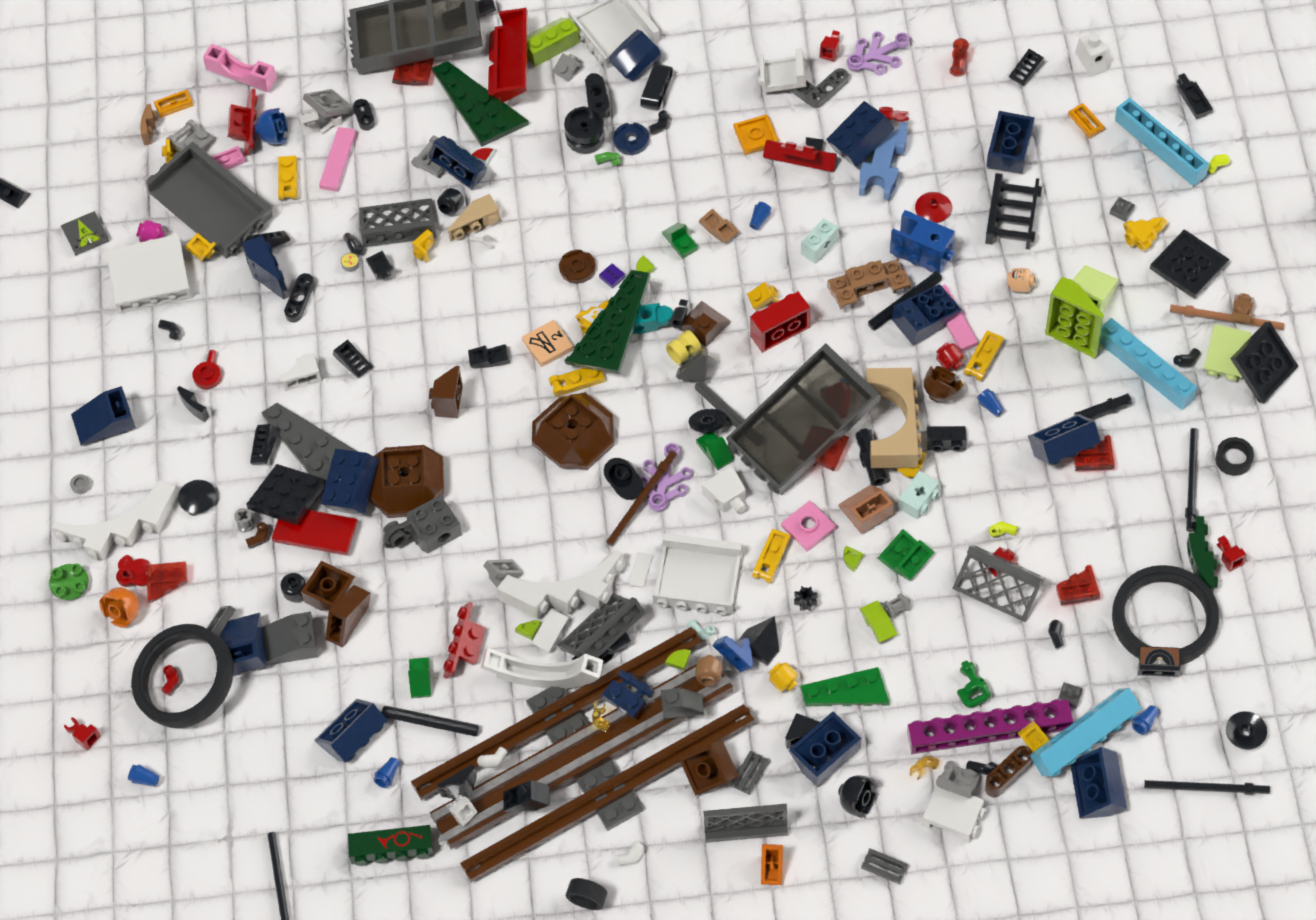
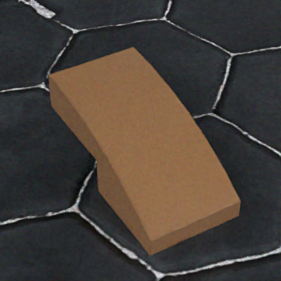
(719, 228)

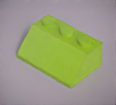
(551, 40)

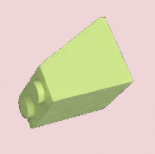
(1097, 285)
(1222, 346)

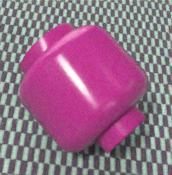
(149, 230)

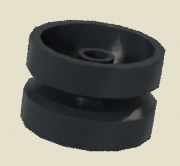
(584, 129)

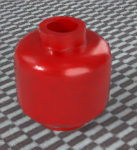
(950, 356)

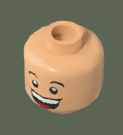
(1020, 280)

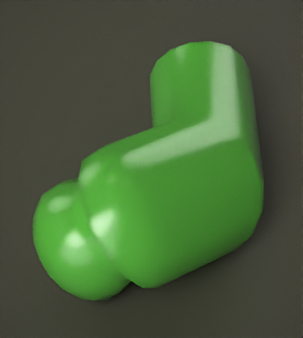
(606, 156)

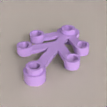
(901, 42)
(666, 481)

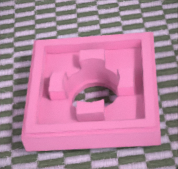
(808, 537)

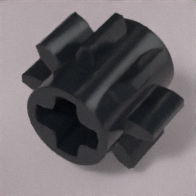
(805, 598)

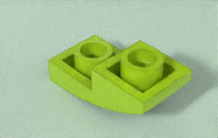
(878, 621)

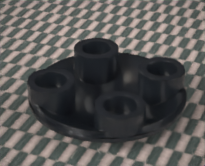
(197, 497)

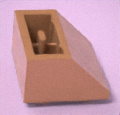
(867, 508)

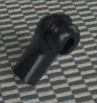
(662, 123)
(352, 244)
(171, 327)
(1186, 360)
(1054, 631)
(981, 768)

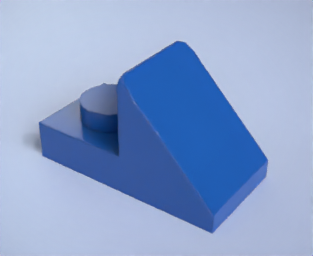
(736, 653)

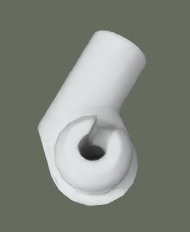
(492, 761)

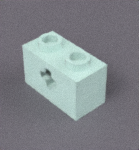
(819, 240)
(918, 495)

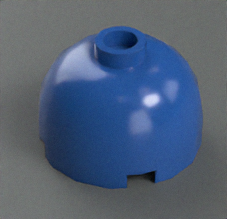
(271, 126)

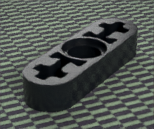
(298, 290)

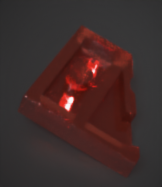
(1097, 458)
(164, 579)
(1078, 588)

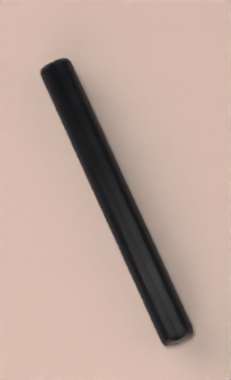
(886, 314)
(430, 720)

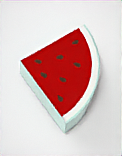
(483, 153)

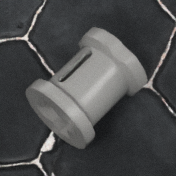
(244, 518)
(896, 605)

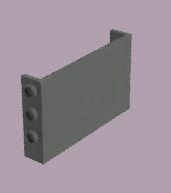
(209, 199)

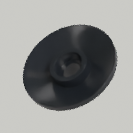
(707, 420)
(1246, 722)

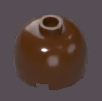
(941, 384)

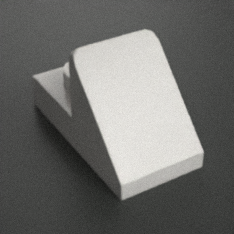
(309, 121)

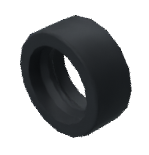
(1236, 443)
(586, 894)

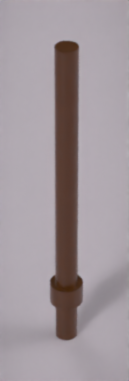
(662, 468)

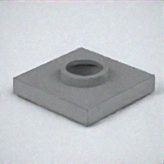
(321, 99)

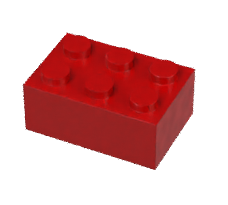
(779, 321)

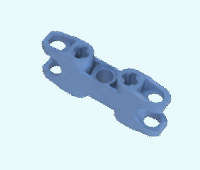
(880, 170)

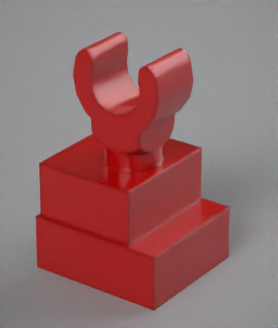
(830, 46)
(1231, 556)
(83, 735)

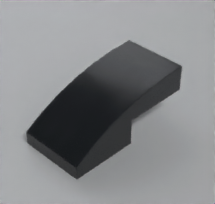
(483, 357)
(190, 402)

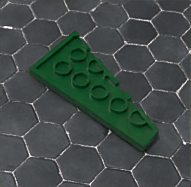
(483, 114)
(611, 331)

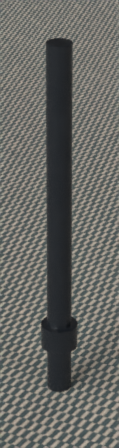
(1191, 511)
(1246, 788)
(278, 876)

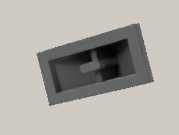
(694, 368)

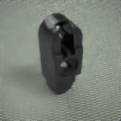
(597, 94)

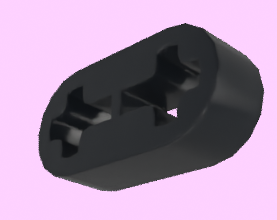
(367, 113)

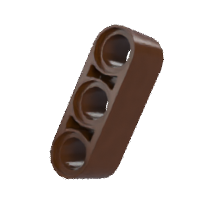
(1004, 779)

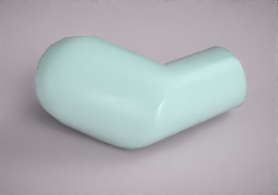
(702, 633)

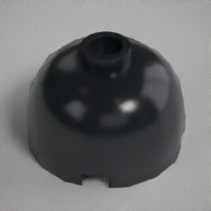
(857, 795)

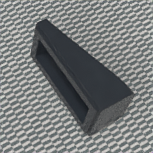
(1030, 54)
(274, 238)
(338, 354)
(264, 438)

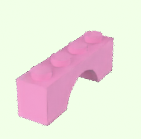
(223, 63)

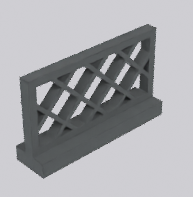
(397, 232)
(1004, 566)
(611, 629)
(745, 823)

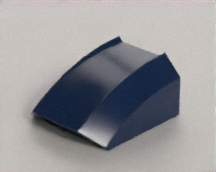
(635, 55)

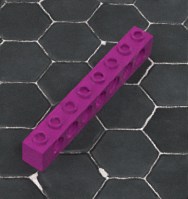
(981, 733)

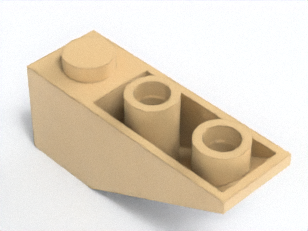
(476, 216)

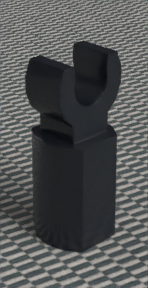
(679, 314)

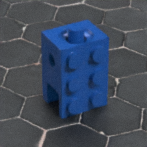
(922, 242)

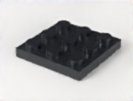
(1189, 263)
(1264, 362)
(286, 494)

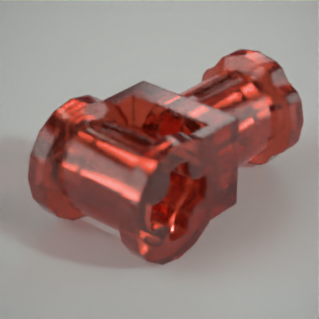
(959, 56)

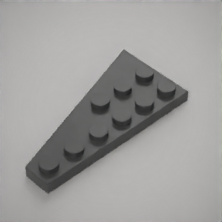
(305, 440)

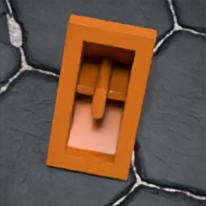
(771, 864)

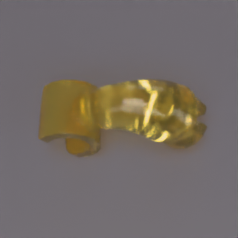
(598, 721)
(927, 761)

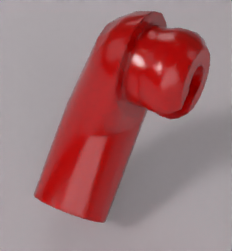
(172, 679)

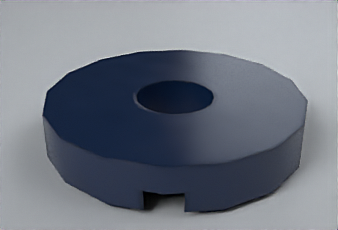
(631, 147)

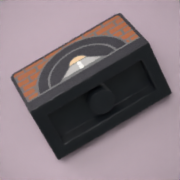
(1159, 661)

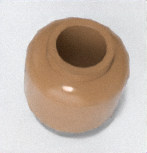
(709, 670)

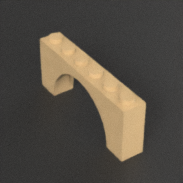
(902, 447)

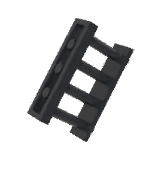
(999, 201)

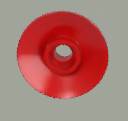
(935, 213)

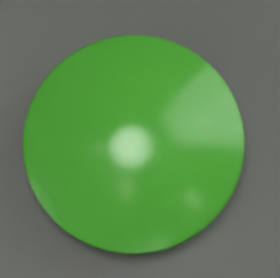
(68, 581)

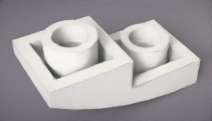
(550, 630)

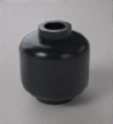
(450, 201)
(291, 586)

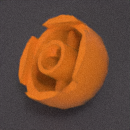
(120, 606)

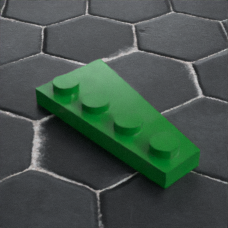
(853, 688)

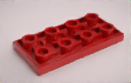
(318, 532)

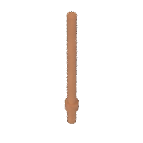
(1190, 311)

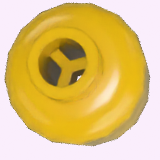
(783, 677)

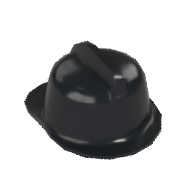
(623, 478)

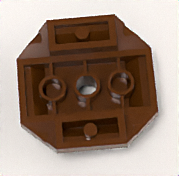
(576, 446)
(399, 494)

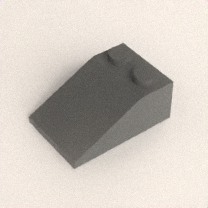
(290, 639)

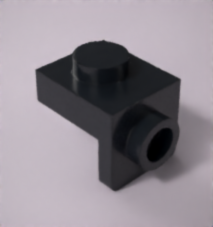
(379, 265)

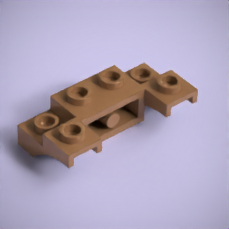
(866, 280)

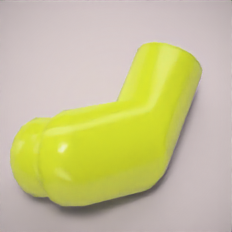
(1218, 160)
(1001, 528)

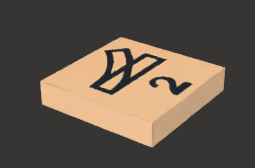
(547, 343)

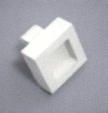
(463, 810)

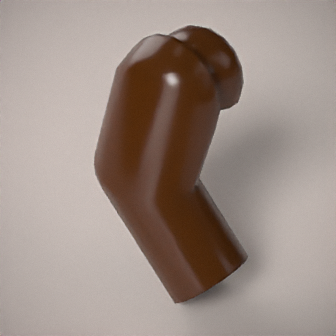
(260, 536)

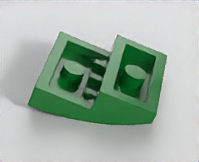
(905, 555)

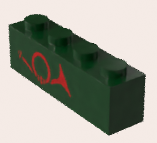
(390, 845)

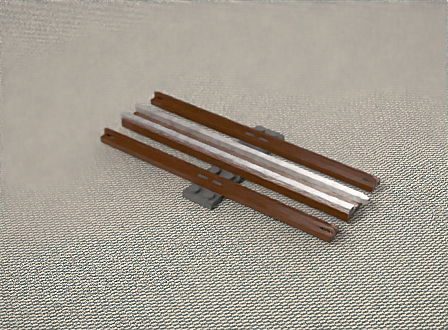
(578, 754)

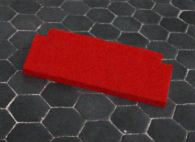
(509, 53)

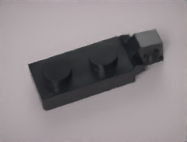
(1193, 96)

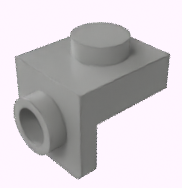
(566, 66)

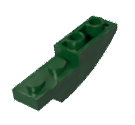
(1200, 558)

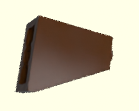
(346, 615)

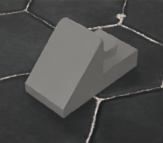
(500, 569)

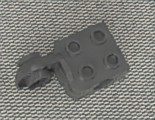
(427, 525)

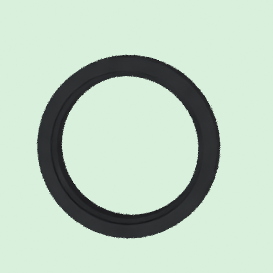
(1175, 575)
(151, 653)

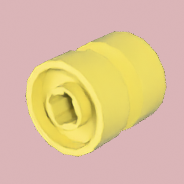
(683, 347)

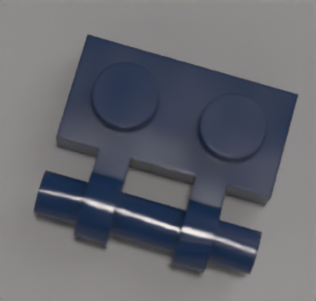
(623, 698)

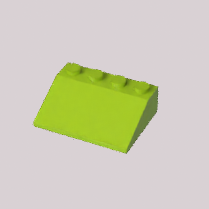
(1074, 318)

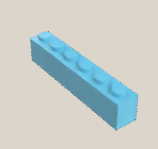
(1161, 141)
(1147, 364)
(1085, 732)

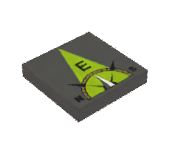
(84, 233)

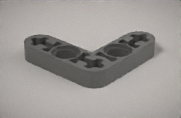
(814, 92)

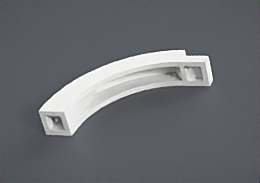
(540, 674)

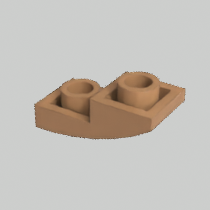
(147, 124)
(1242, 307)

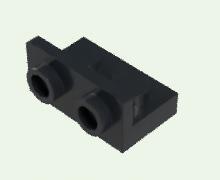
(946, 438)

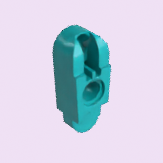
(656, 315)

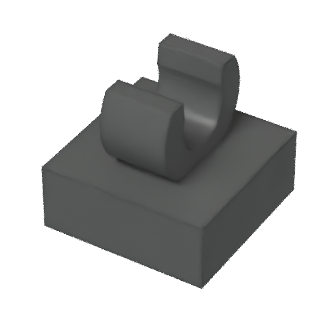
(1122, 209)
(1071, 693)

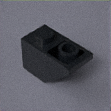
(526, 797)

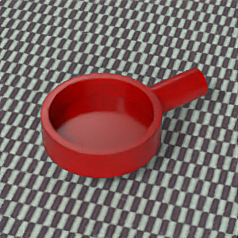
(207, 374)

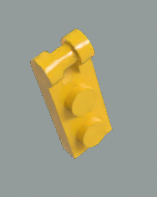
(287, 177)
(984, 355)
(575, 381)
(771, 555)

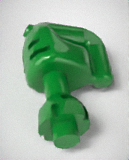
(975, 686)

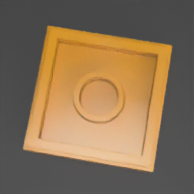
(754, 133)

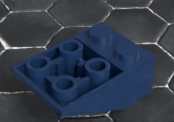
(264, 265)
(924, 313)
(103, 417)
(245, 642)

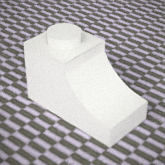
(302, 374)

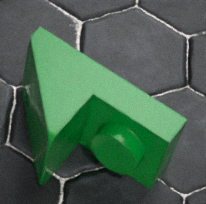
(680, 240)
(715, 449)
(419, 677)

